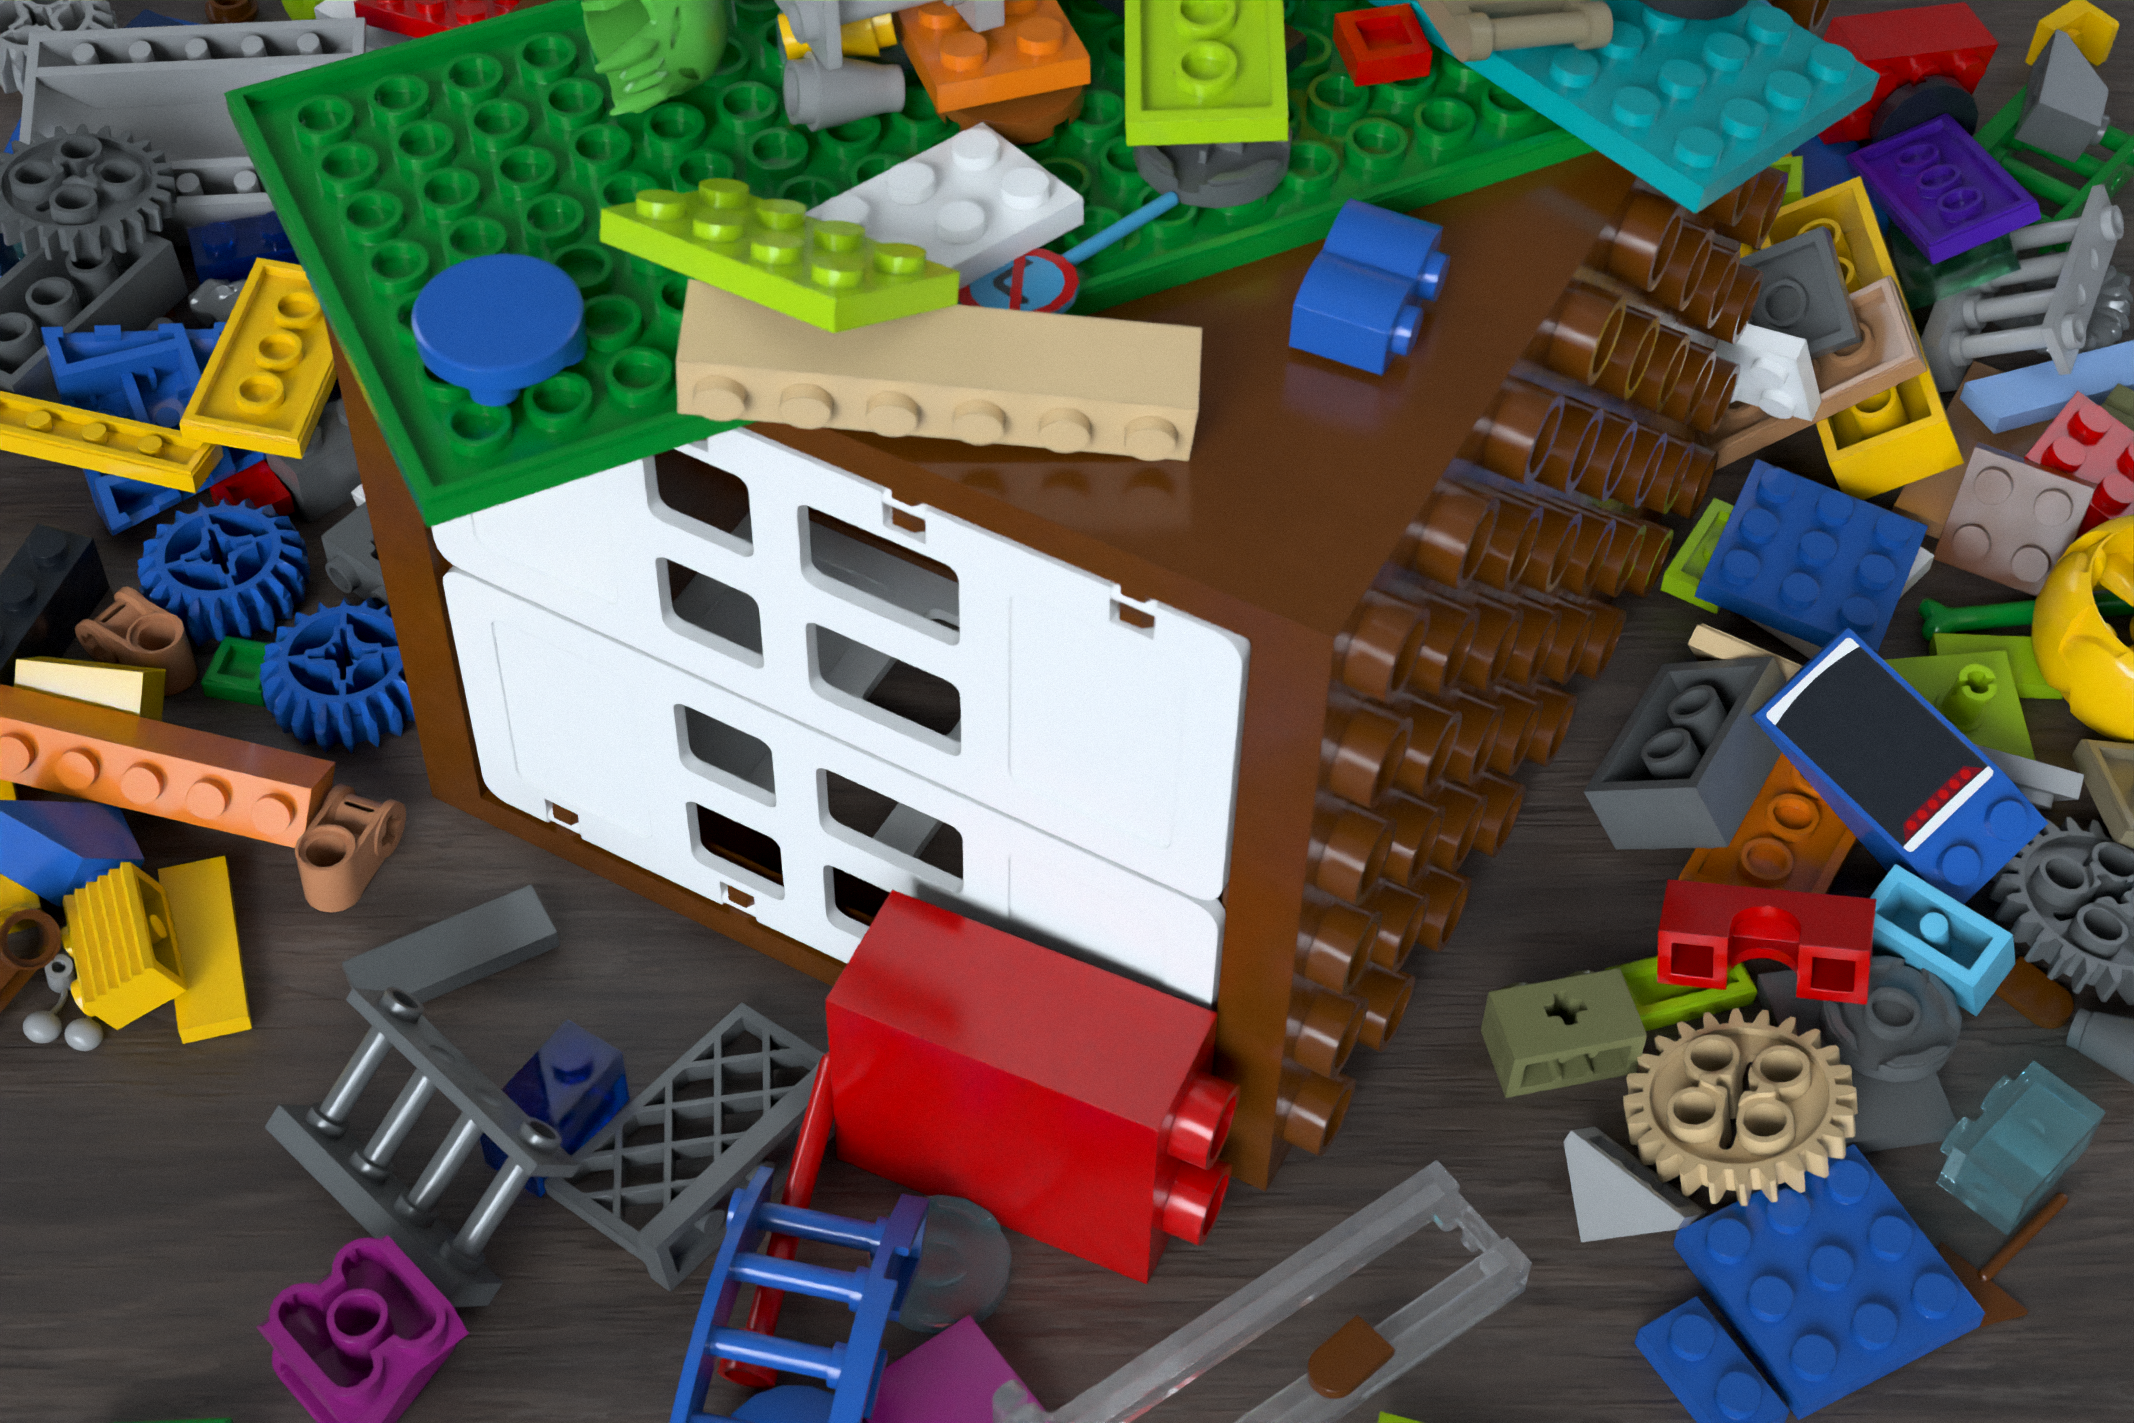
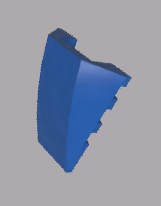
(140, 379)

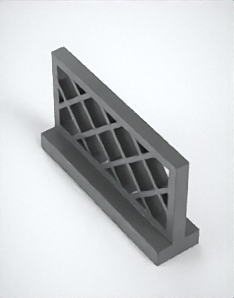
(696, 1207)

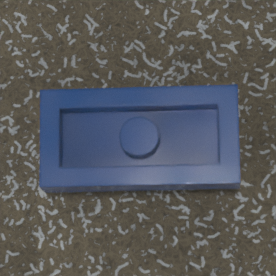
(1707, 1368)

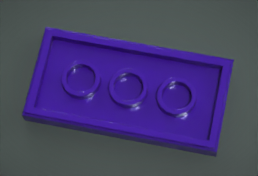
(1942, 188)

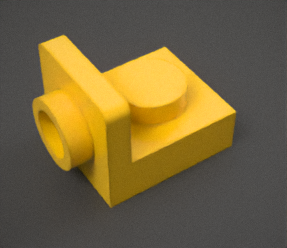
(2086, 26)

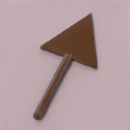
(1992, 1299)

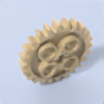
(1785, 1125)

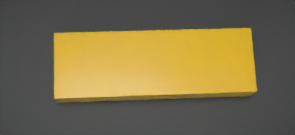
(209, 948)

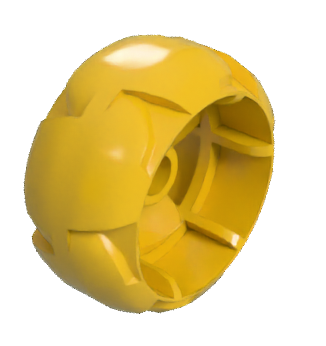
(2073, 642)

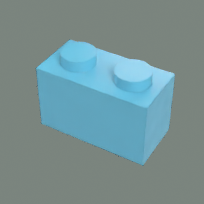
(1942, 937)

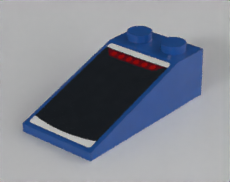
(1898, 769)

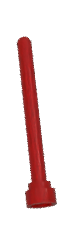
(796, 1193)

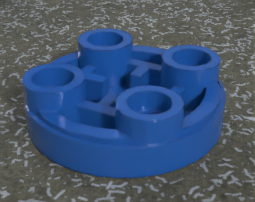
(499, 325)

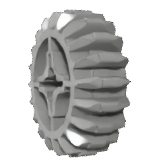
(27, 16)

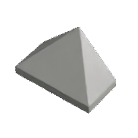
(1618, 1193)

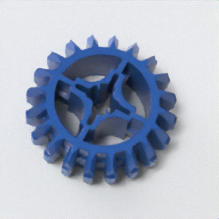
(262, 563)
(337, 676)

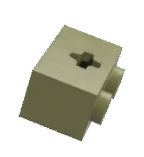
(1562, 1032)

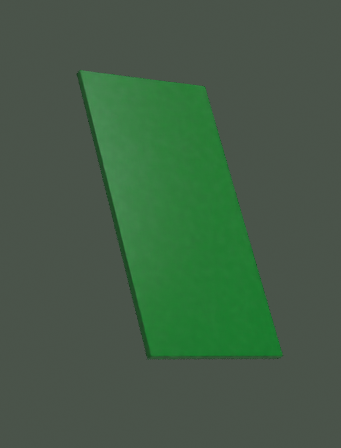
(511, 148)

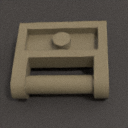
(1483, 26)

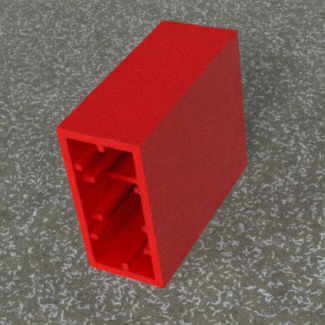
(1028, 1087)

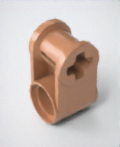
(140, 635)
(346, 847)

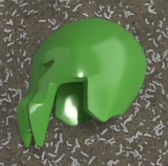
(655, 47)

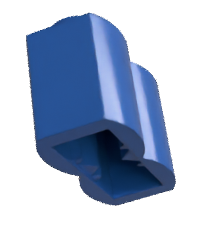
(1368, 287)

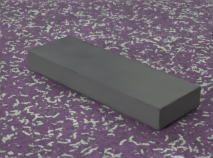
(458, 948)

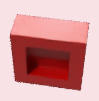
(1382, 44)
(259, 485)

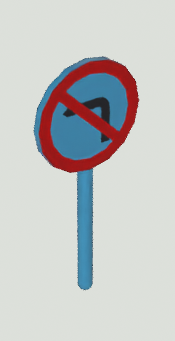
(1047, 280)

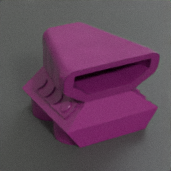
(361, 1335)

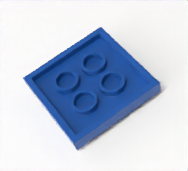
(1810, 559)
(1828, 1283)

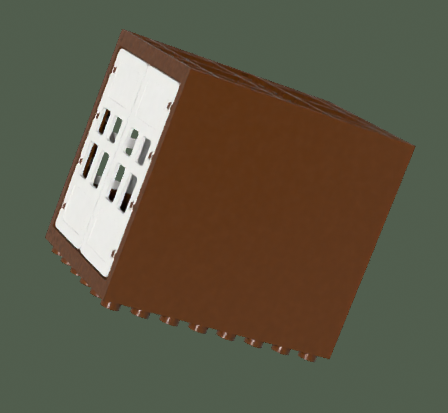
(1203, 700)

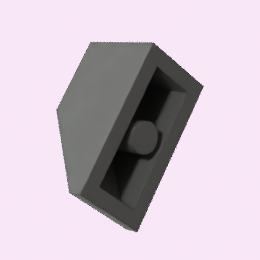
(2063, 101)

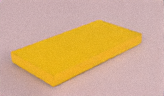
(267, 368)

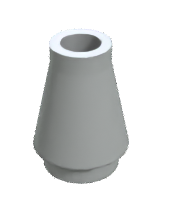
(841, 94)

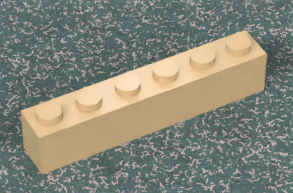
(947, 375)

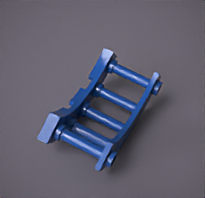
(872, 1293)

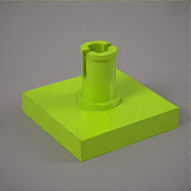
(1974, 695)

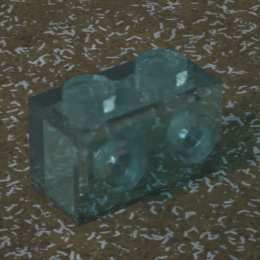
(2018, 1145)

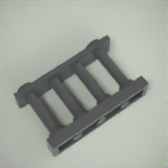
(363, 1176)

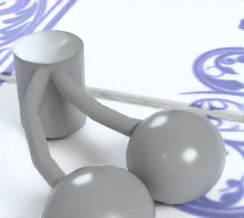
(46, 1026)

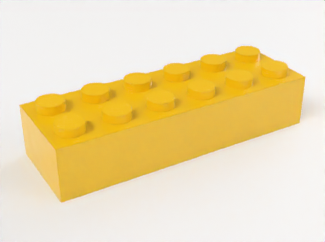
(1905, 428)

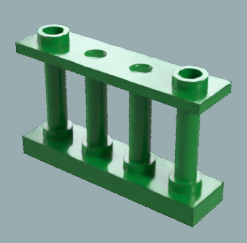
(1999, 142)

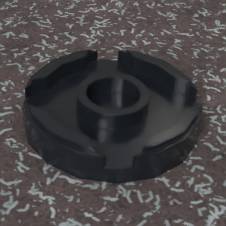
(1925, 101)

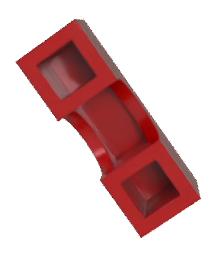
(1717, 926)

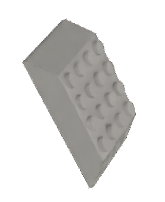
(171, 90)

